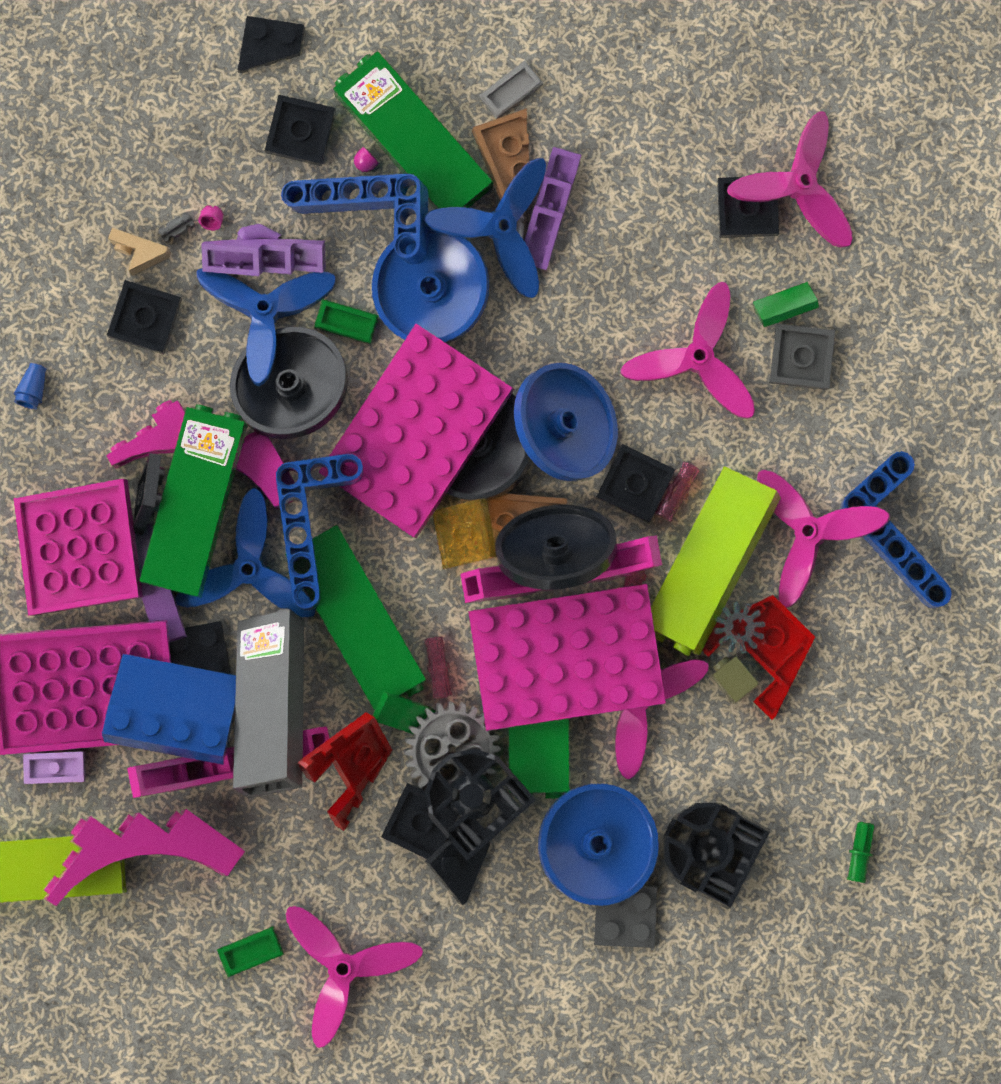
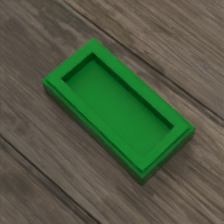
(785, 304)
(346, 321)
(399, 712)
(250, 951)

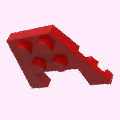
(779, 652)
(358, 757)

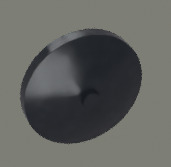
(301, 391)
(496, 462)
(556, 547)

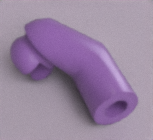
(257, 231)

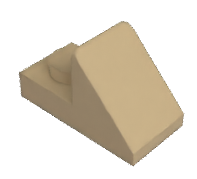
(145, 251)

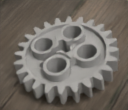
(438, 726)

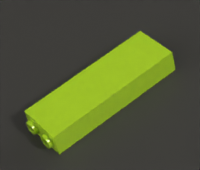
(712, 560)
(32, 863)

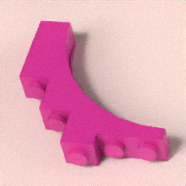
(256, 461)
(493, 584)
(190, 773)
(100, 846)

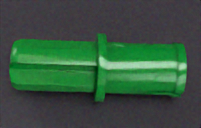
(861, 852)

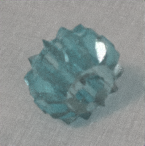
(750, 628)

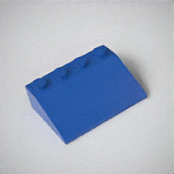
(171, 709)

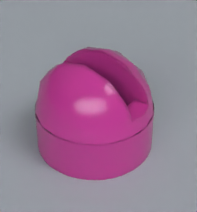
(365, 160)
(205, 218)

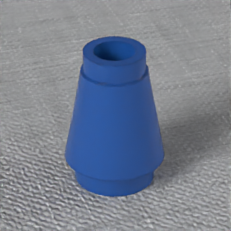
(31, 387)

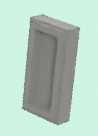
(511, 90)

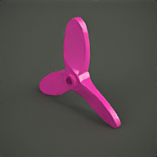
(802, 185)
(715, 375)
(837, 525)
(632, 723)
(325, 948)

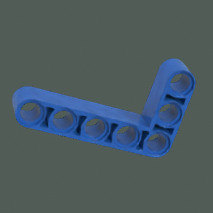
(368, 200)
(302, 520)
(891, 534)

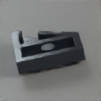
(268, 42)
(455, 871)

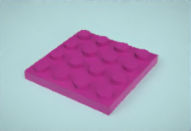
(78, 547)

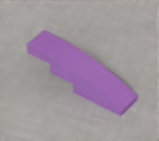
(551, 205)
(263, 255)
(159, 602)

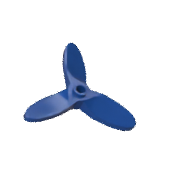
(508, 244)
(265, 310)
(250, 542)

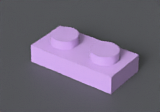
(54, 767)

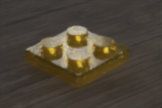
(464, 533)

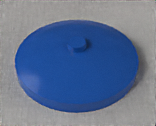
(440, 294)
(565, 422)
(598, 844)

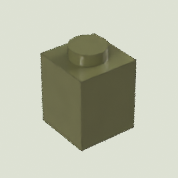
(733, 678)

